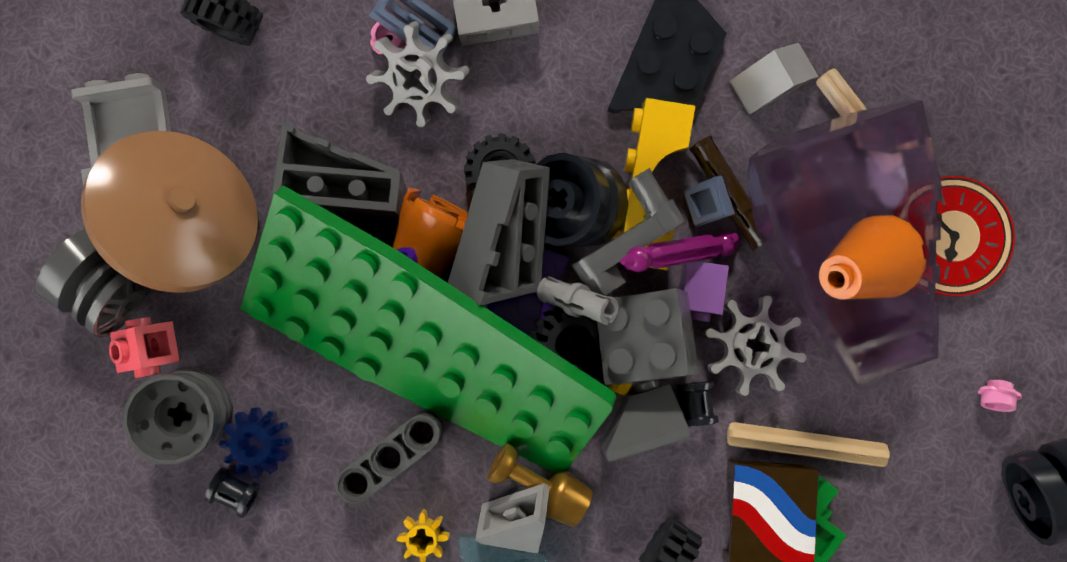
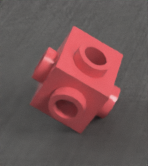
(143, 347)

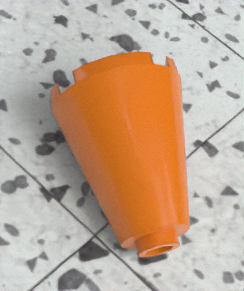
(430, 229)
(874, 260)

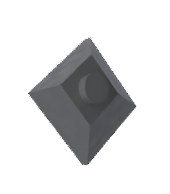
(645, 422)

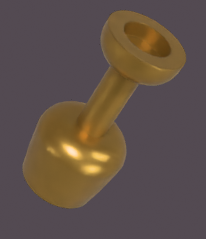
(567, 495)

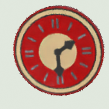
(974, 237)

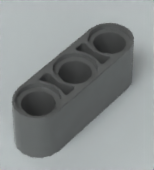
(374, 468)

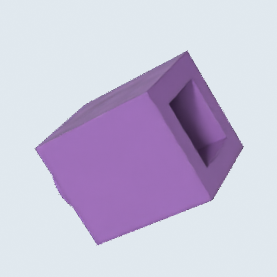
(705, 288)

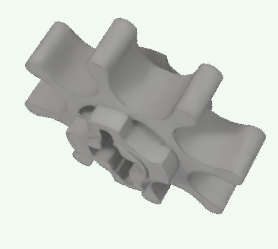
(403, 68)
(766, 333)

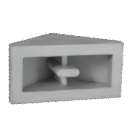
(773, 77)
(515, 520)

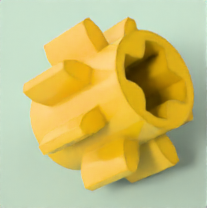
(432, 529)

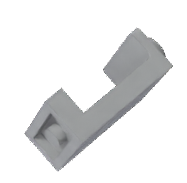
(120, 111)

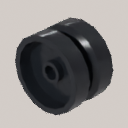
(583, 201)
(1039, 490)

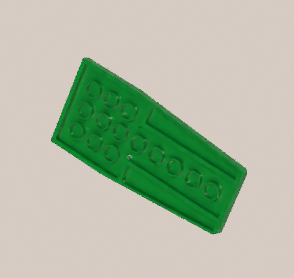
(417, 335)

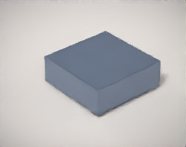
(708, 201)

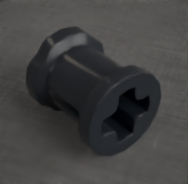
(698, 403)
(232, 492)

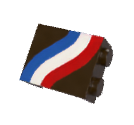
(772, 512)

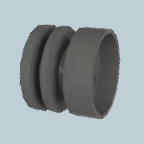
(86, 285)
(158, 426)

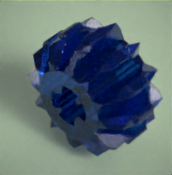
(262, 429)

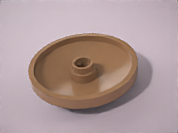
(169, 211)

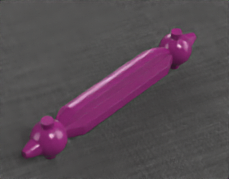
(680, 251)

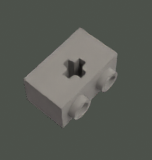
(479, 24)

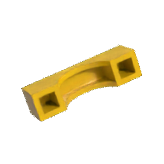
(660, 131)

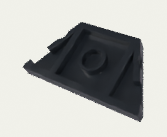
(670, 56)

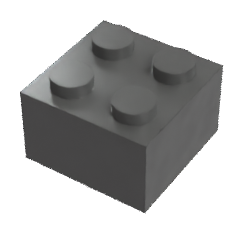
(649, 339)

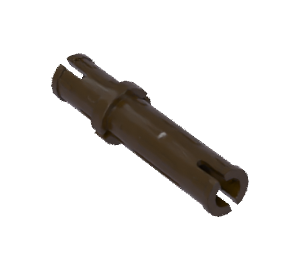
(715, 165)

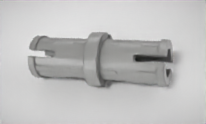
(577, 300)

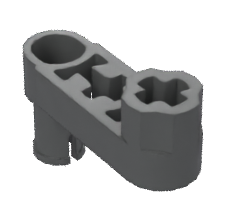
(599, 267)

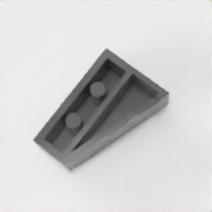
(337, 179)
(503, 233)

